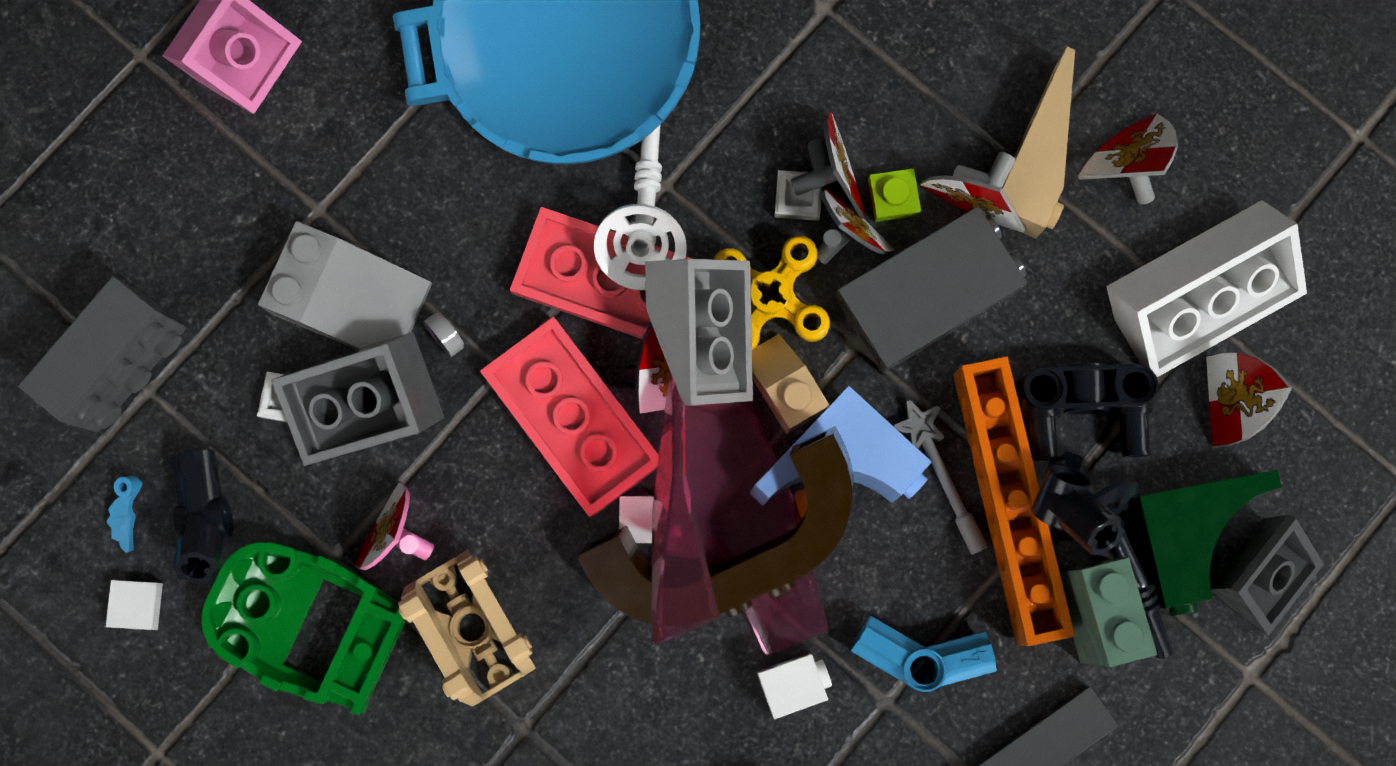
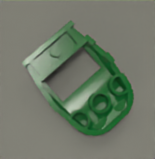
(262, 605)

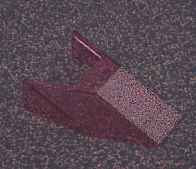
(707, 514)

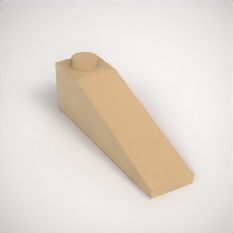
(1041, 157)

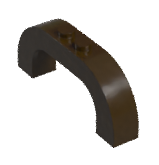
(826, 471)

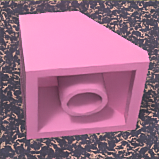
(233, 50)

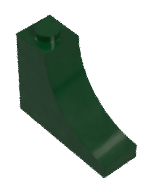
(1180, 530)

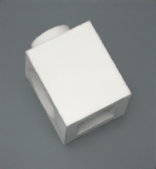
(794, 684)

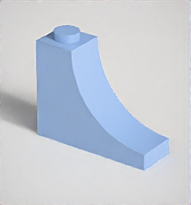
(877, 452)

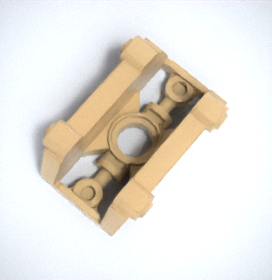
(444, 637)

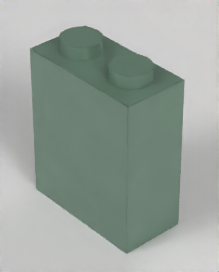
(1107, 613)

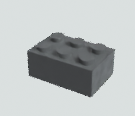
(103, 357)

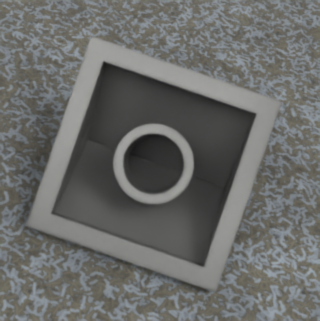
(1269, 572)

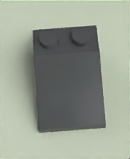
(359, 399)

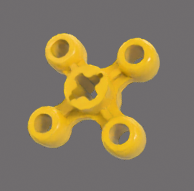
(784, 278)

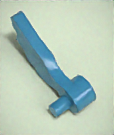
(121, 512)

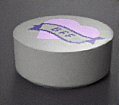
(444, 334)

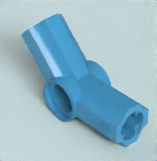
(951, 660)

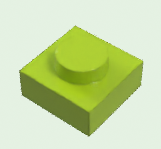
(894, 195)

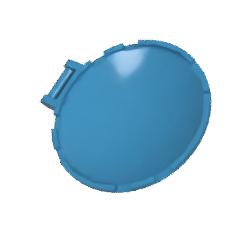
(555, 73)

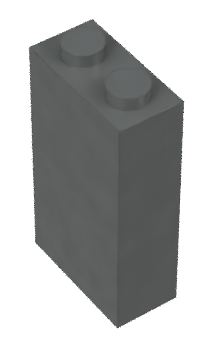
(931, 289)

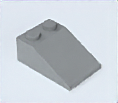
(342, 290)
(703, 326)

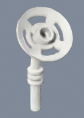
(643, 231)

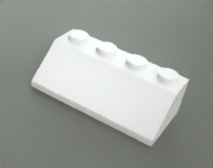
(1209, 287)

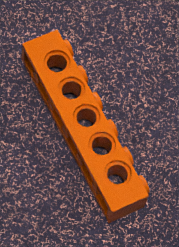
(1008, 492)

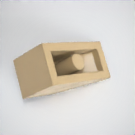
(786, 384)

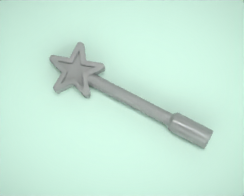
(923, 431)

